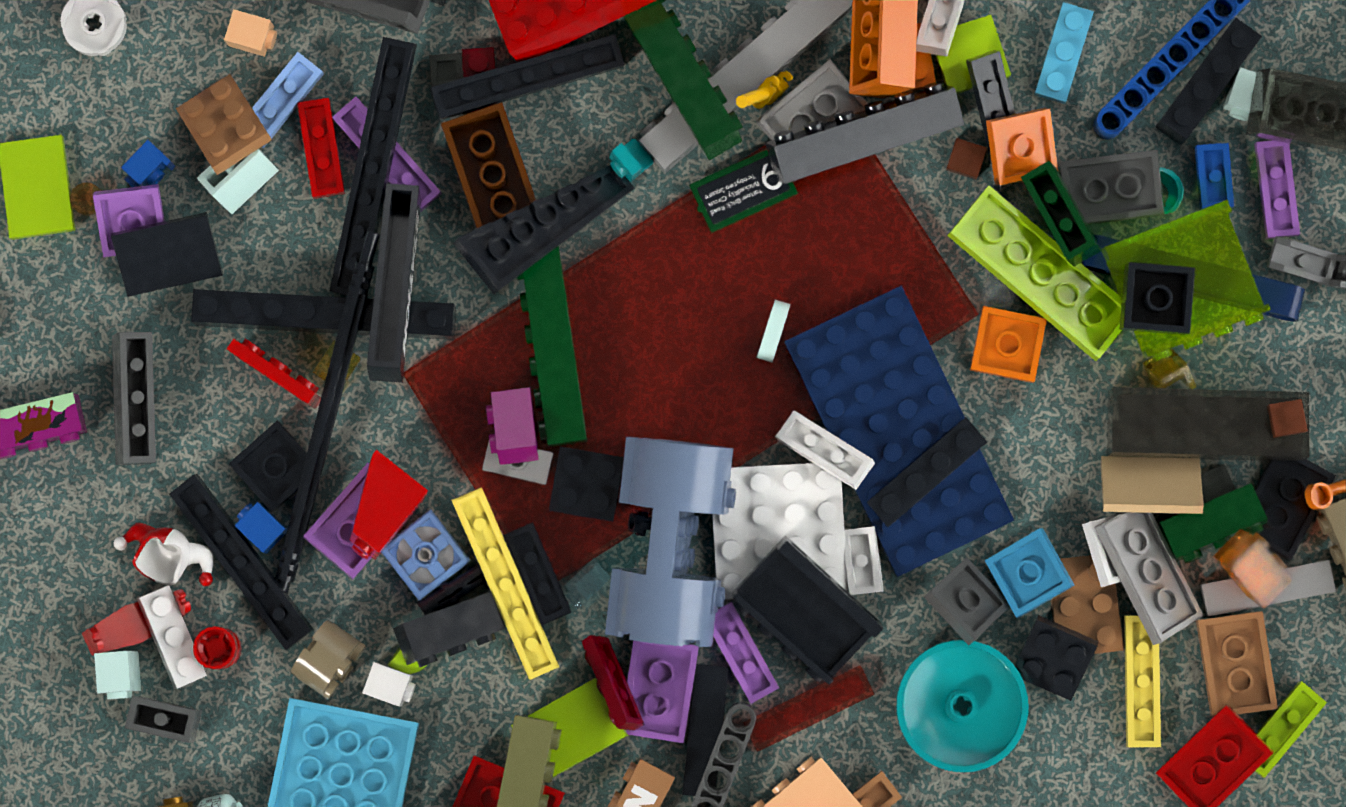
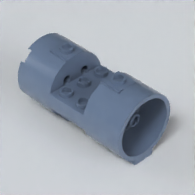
(665, 600)

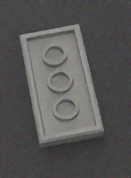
(1149, 573)

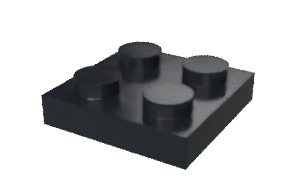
(272, 466)
(586, 484)
(1055, 657)

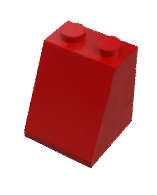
(384, 506)

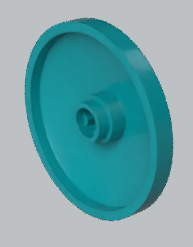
(962, 706)

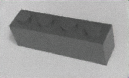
(133, 398)

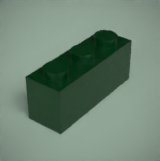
(1061, 213)
(1216, 526)

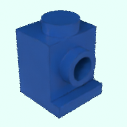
(146, 166)

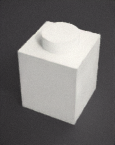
(389, 685)

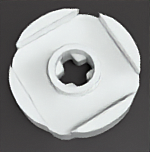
(101, 40)

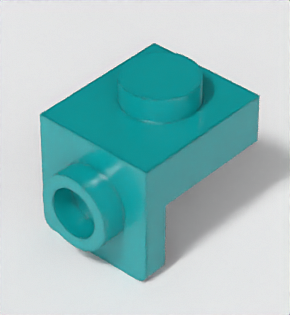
(630, 160)

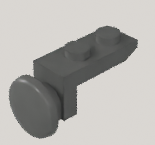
(1308, 262)

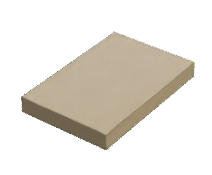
(1151, 484)

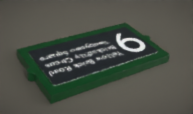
(739, 191)

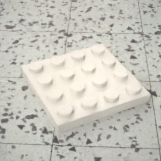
(780, 502)

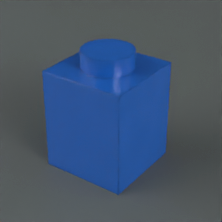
(260, 526)

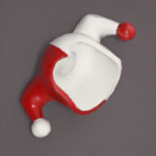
(166, 554)

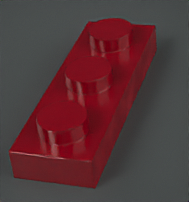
(612, 683)

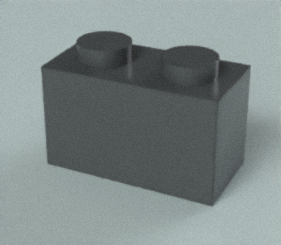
(163, 719)

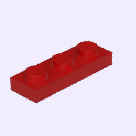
(321, 148)

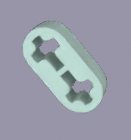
(773, 331)

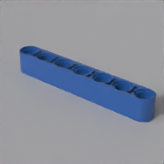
(1166, 66)

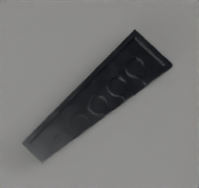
(525, 236)

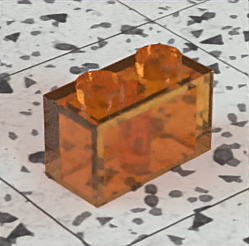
(1253, 567)

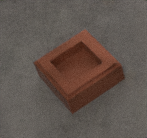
(966, 158)
(1287, 418)

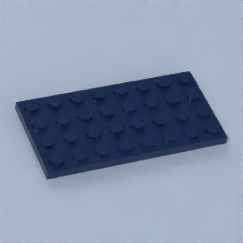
(891, 401)

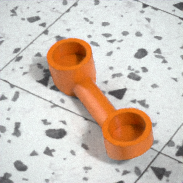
(1321, 495)

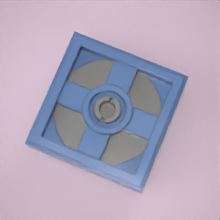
(425, 555)

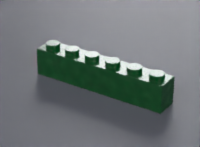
(685, 78)
(554, 352)

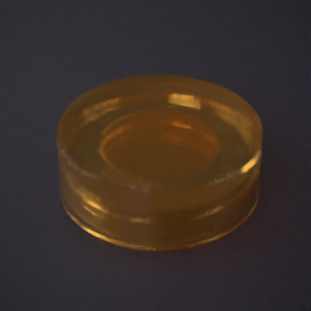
(82, 198)

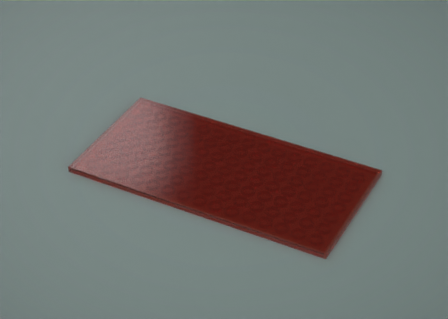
(674, 334)

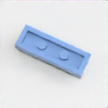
(285, 92)

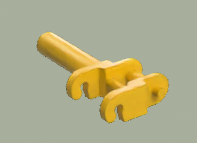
(767, 92)

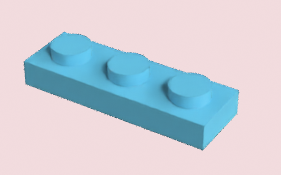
(1063, 53)

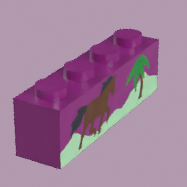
(41, 422)

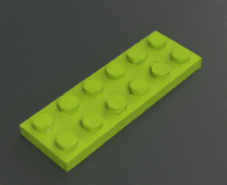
(1039, 273)

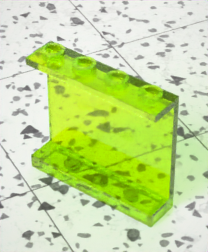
(1222, 281)

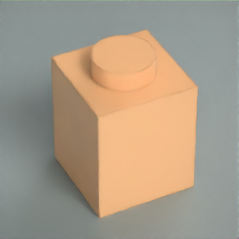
(250, 33)

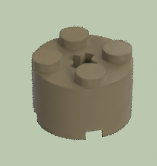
(327, 659)

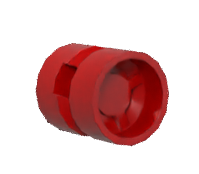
(217, 648)

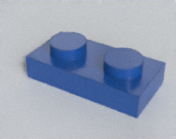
(1214, 174)

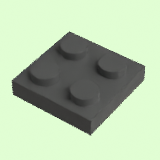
(967, 601)

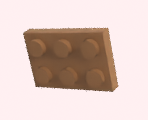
(223, 124)
(1089, 606)
(1237, 663)

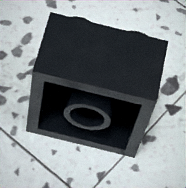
(1157, 298)

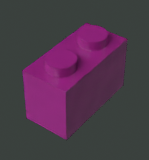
(513, 425)

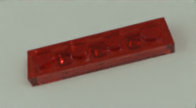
(810, 708)

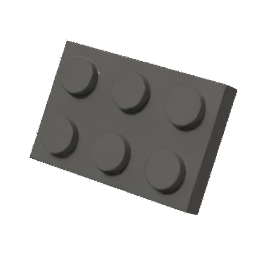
(1116, 186)

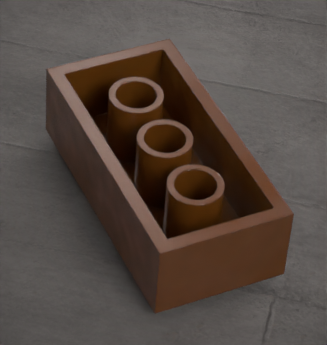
(488, 164)

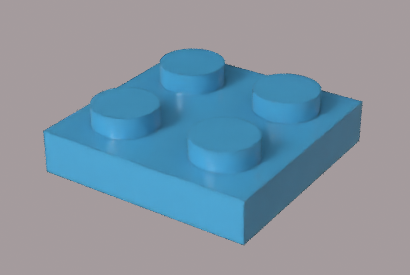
(1029, 572)

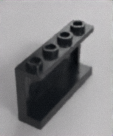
(805, 610)

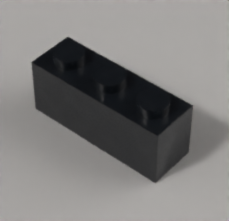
(449, 630)

